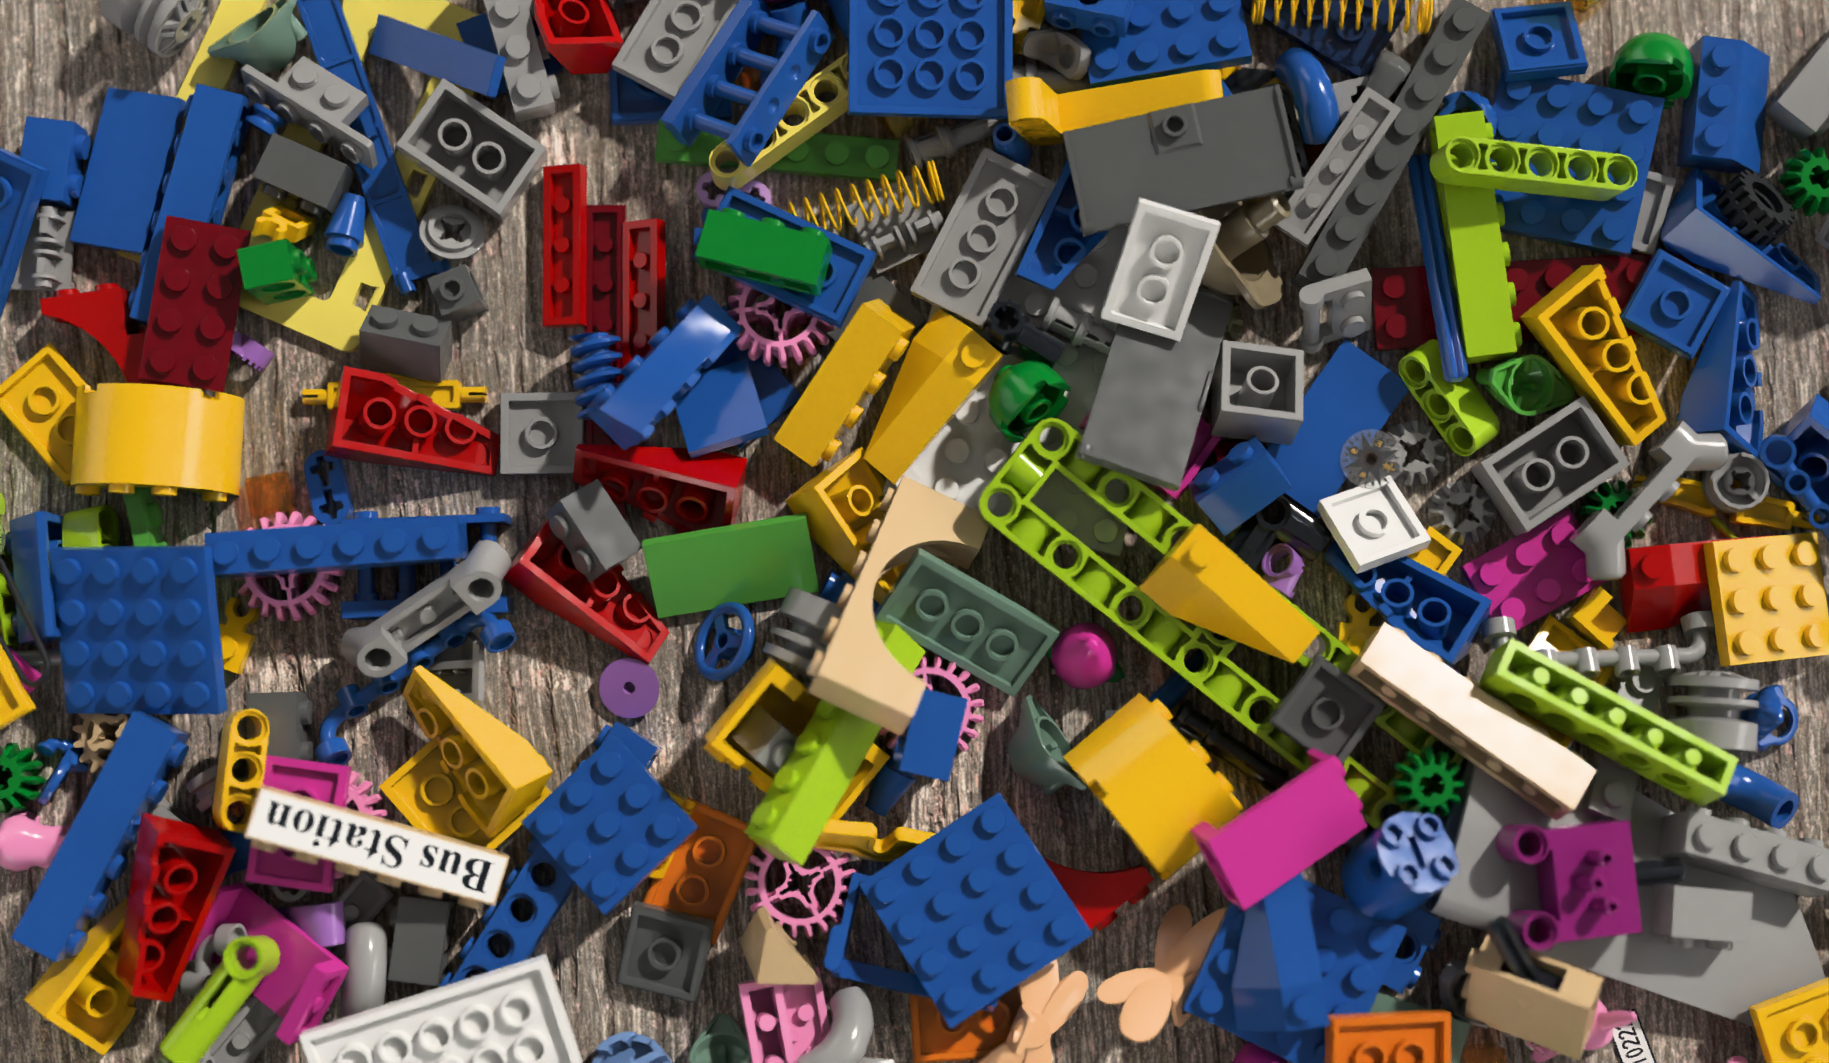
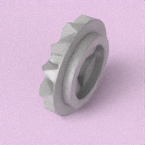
(453, 219)
(1432, 451)
(1443, 518)

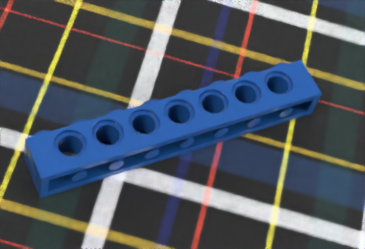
(524, 884)

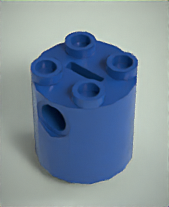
(1399, 866)

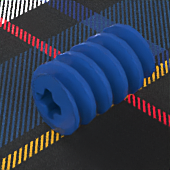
(594, 365)

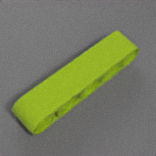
(1550, 162)

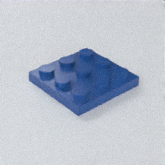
(610, 824)

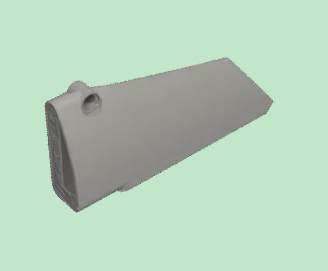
(1711, 979)

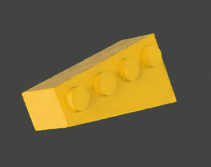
(845, 381)

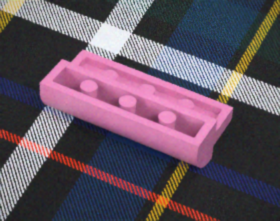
(783, 1019)

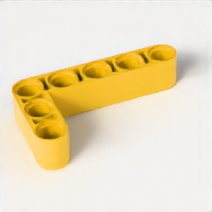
(1043, 115)

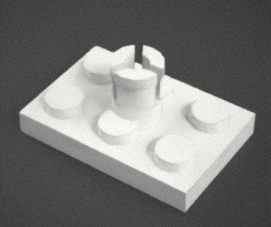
(1160, 269)

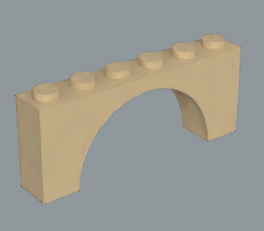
(856, 665)

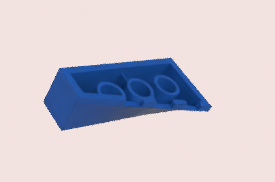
(664, 372)

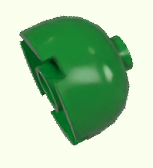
(1653, 67)
(1025, 396)

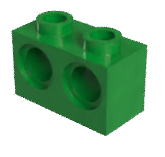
(276, 271)

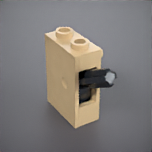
(1529, 993)

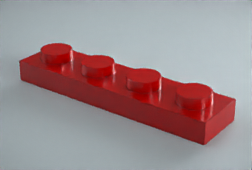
(564, 246)
(642, 285)

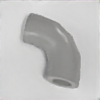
(367, 959)
(849, 1030)

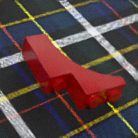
(106, 318)
(1101, 893)

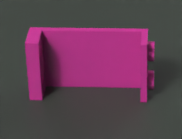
(1282, 832)
(306, 973)

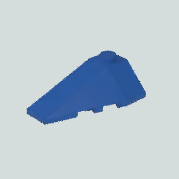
(1724, 378)
(1278, 965)

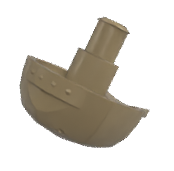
(1241, 256)

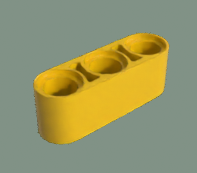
(231, 749)

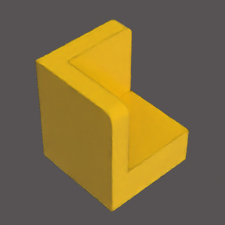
(1596, 619)

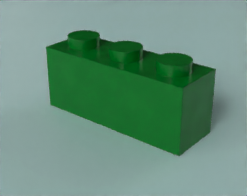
(764, 251)

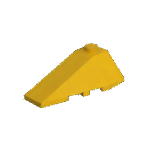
(85, 991)

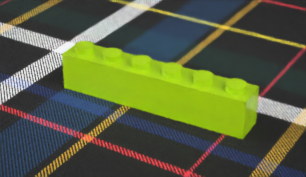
(1476, 251)
(821, 767)

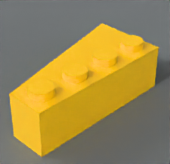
(1589, 345)

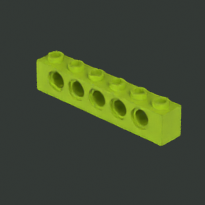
(1608, 723)

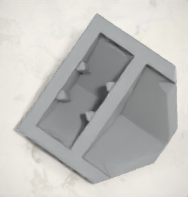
(463, 668)

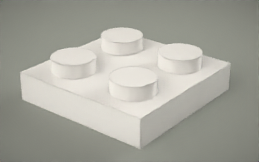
(1373, 525)

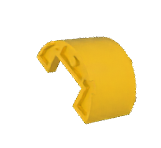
(157, 441)
(793, 706)
(1153, 783)

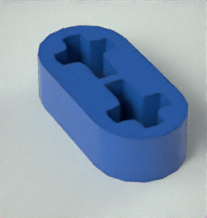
(319, 491)

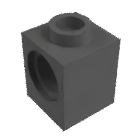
(457, 294)

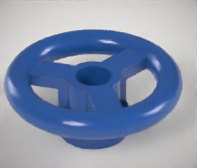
(728, 643)

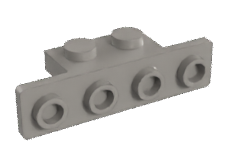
(317, 103)

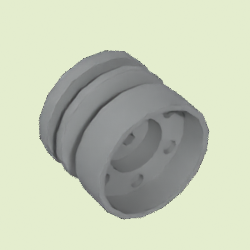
(158, 24)
(811, 619)
(1714, 708)

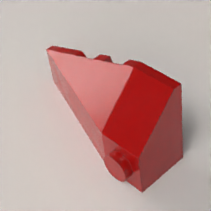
(579, 33)
(394, 426)
(667, 482)
(1664, 584)
(602, 607)

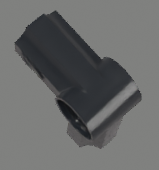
(1013, 334)
(1292, 528)

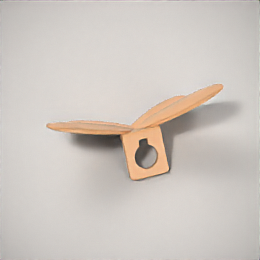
(1153, 990)
(1043, 1011)

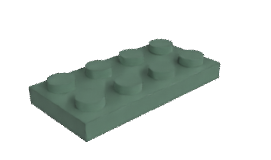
(967, 622)

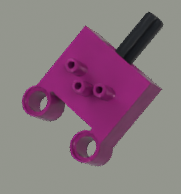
(1583, 880)

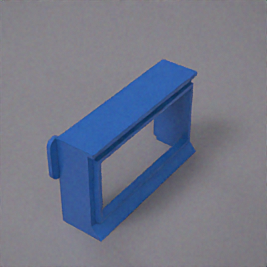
(862, 972)

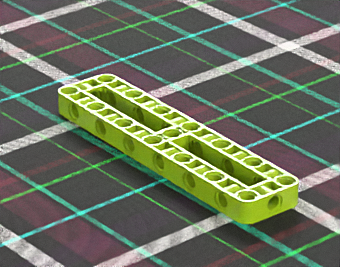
(1152, 626)

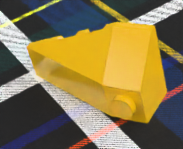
(934, 382)
(841, 510)
(1219, 592)
(489, 760)

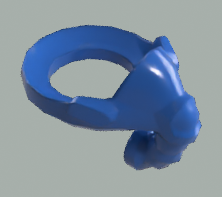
(68, 763)

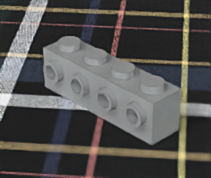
(524, 71)
(1746, 852)

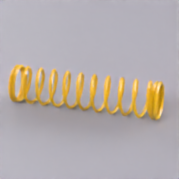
(1424, 13)
(935, 189)

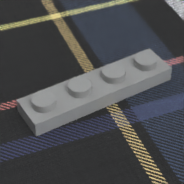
(1338, 165)
(1614, 785)

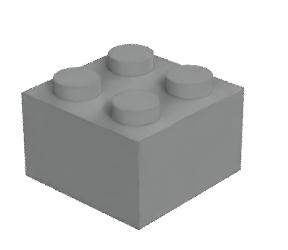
(1257, 392)

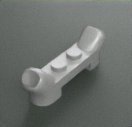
(1676, 451)
(466, 587)

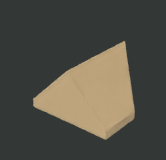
(773, 954)

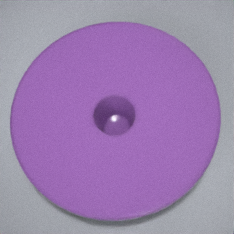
(629, 688)

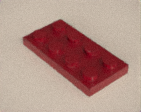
(194, 305)

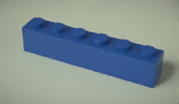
(199, 178)
(338, 546)
(101, 837)

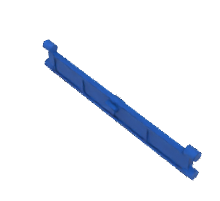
(383, 184)

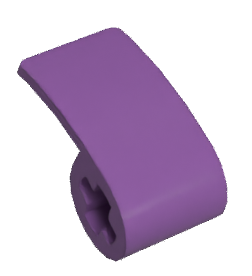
(320, 921)

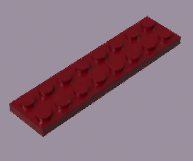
(1404, 308)

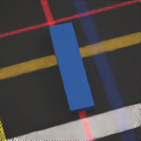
(437, 55)

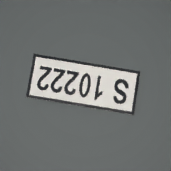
(1632, 1043)

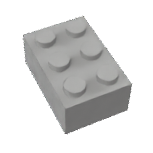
(472, 150)
(1549, 466)

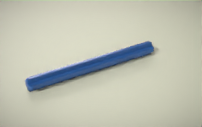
(1437, 269)

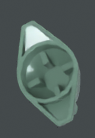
(263, 40)
(1039, 750)
(721, 1043)

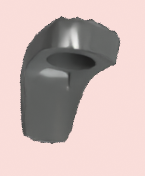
(1388, 73)

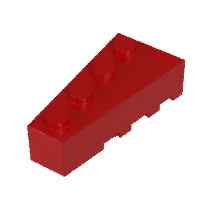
(168, 902)

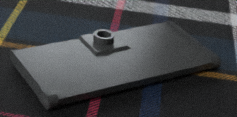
(1183, 158)
(1155, 395)

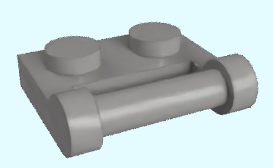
(1347, 309)

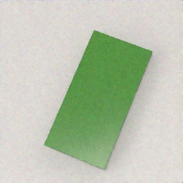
(730, 564)

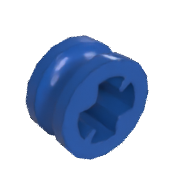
(265, 120)

